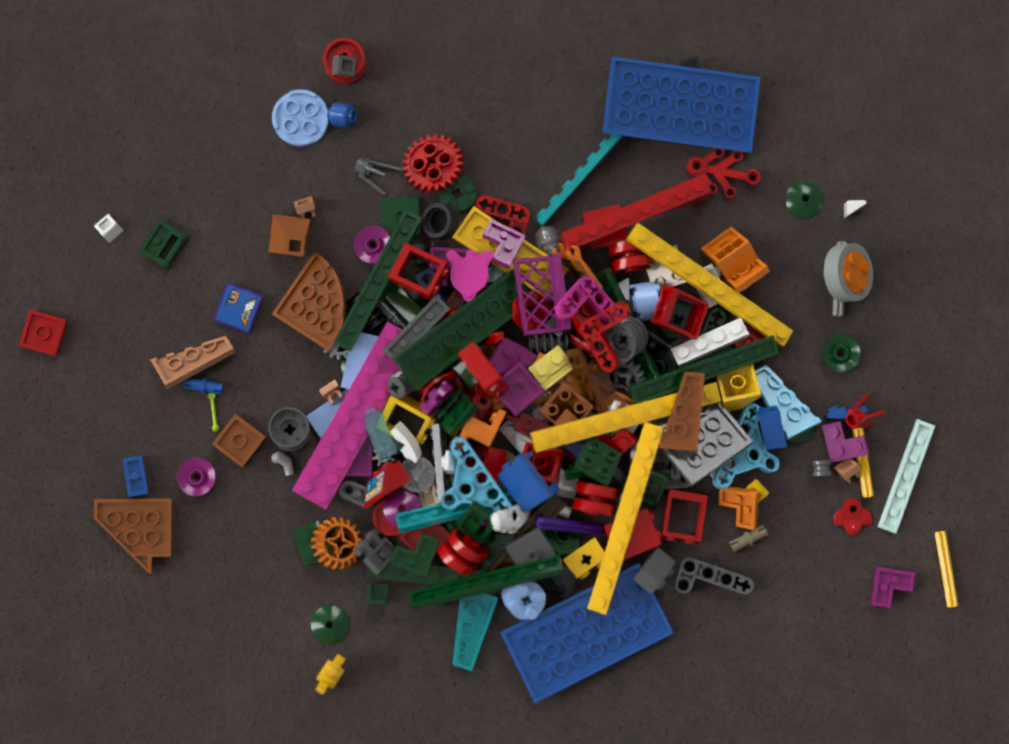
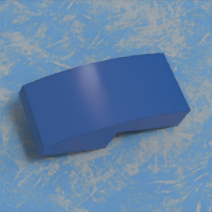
(837, 413)

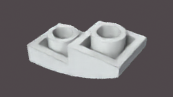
(411, 448)
(449, 462)

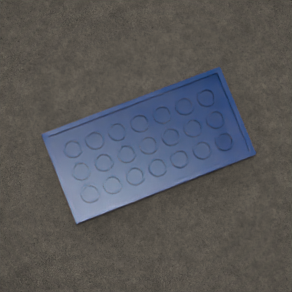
(681, 105)
(575, 642)

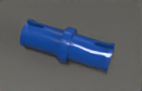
(204, 386)

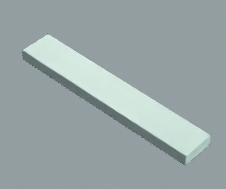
(906, 476)

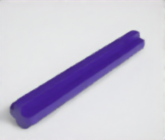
(569, 526)

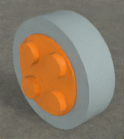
(848, 272)

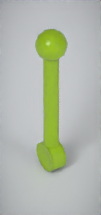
(215, 427)

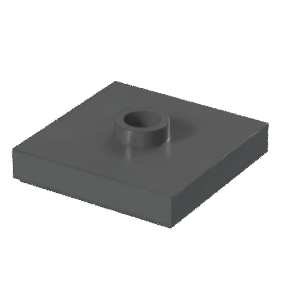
(530, 547)

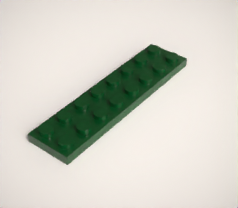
(466, 325)

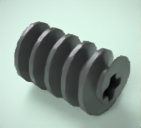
(547, 344)
(399, 386)

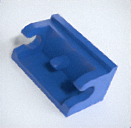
(772, 427)
(135, 476)

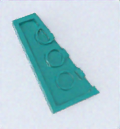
(472, 624)

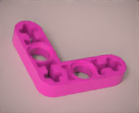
(584, 295)

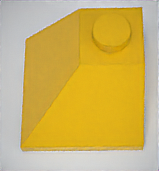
(738, 388)

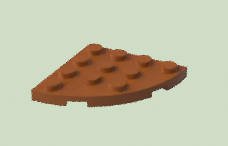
(315, 303)

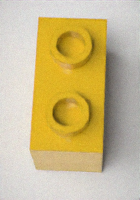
(573, 560)

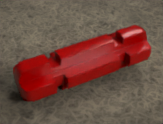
(493, 339)

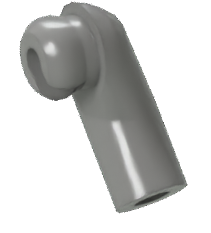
(284, 460)

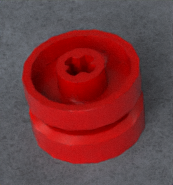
(349, 48)
(629, 258)
(594, 500)
(462, 553)

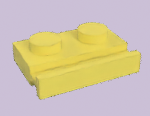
(550, 368)

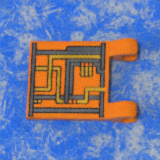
(575, 262)

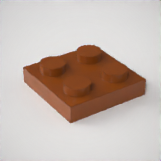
(239, 440)

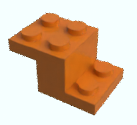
(735, 259)
(480, 431)

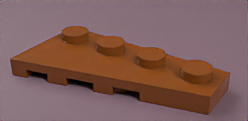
(685, 417)

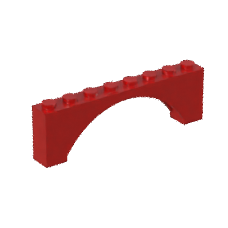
(674, 198)

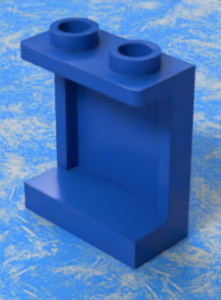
(525, 482)

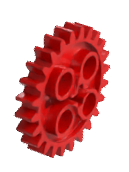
(433, 164)

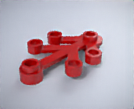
(720, 171)

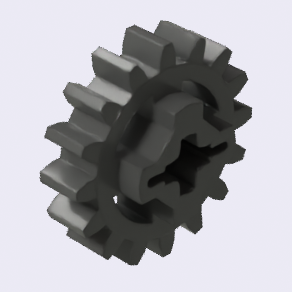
(628, 371)

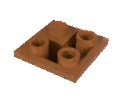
(289, 235)
(566, 406)

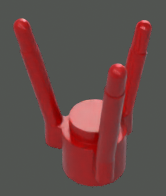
(856, 418)

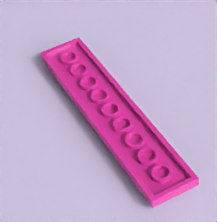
(347, 430)

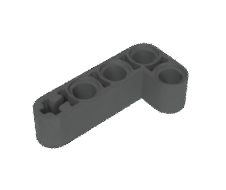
(715, 579)

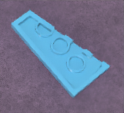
(794, 415)

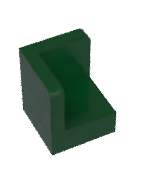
(377, 593)

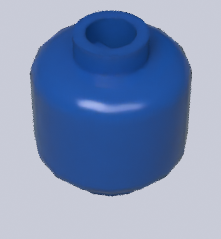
(342, 114)

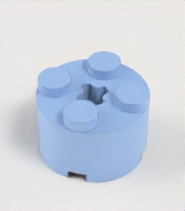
(643, 300)
(524, 600)

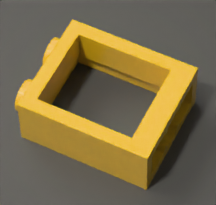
(413, 406)

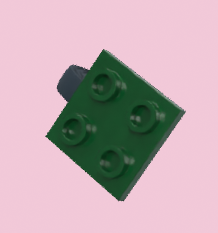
(600, 463)

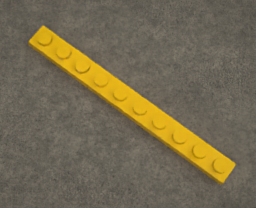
(708, 284)
(614, 420)
(625, 518)

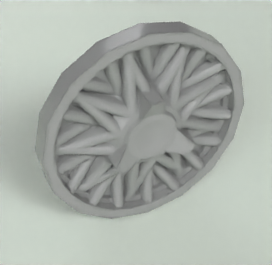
(420, 474)

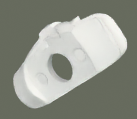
(503, 520)

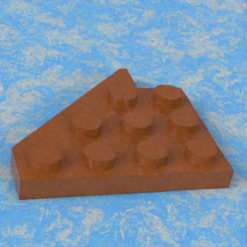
(138, 526)

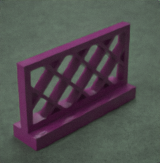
(558, 291)

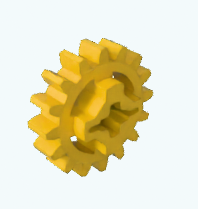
(330, 674)

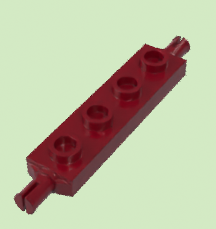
(526, 424)

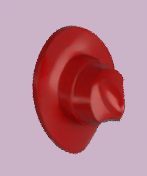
(435, 383)

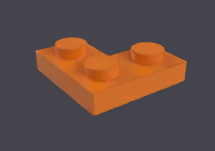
(746, 503)

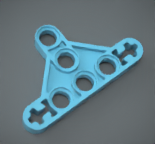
(742, 461)
(468, 475)

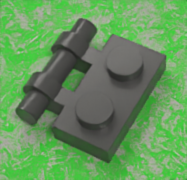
(380, 555)

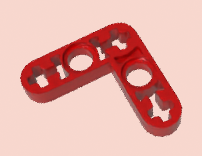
(514, 222)
(598, 335)

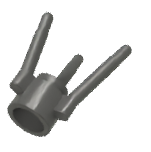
(366, 167)

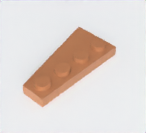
(183, 365)

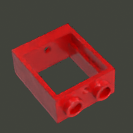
(401, 263)
(665, 308)
(483, 371)
(688, 539)

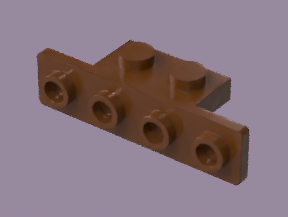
(592, 379)

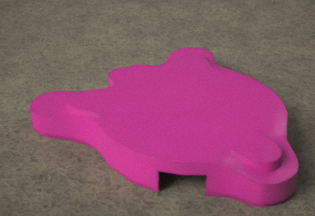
(469, 273)

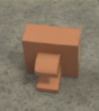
(305, 205)
(330, 391)
(847, 469)

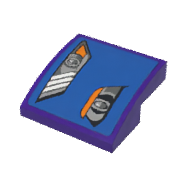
(238, 307)

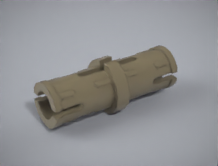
(748, 538)

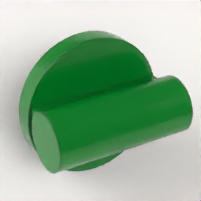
(573, 473)

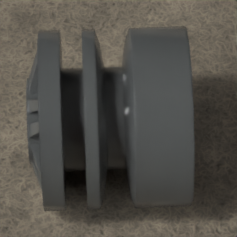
(624, 347)
(279, 424)

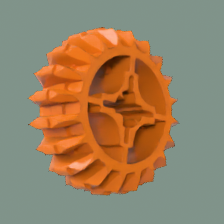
(335, 550)

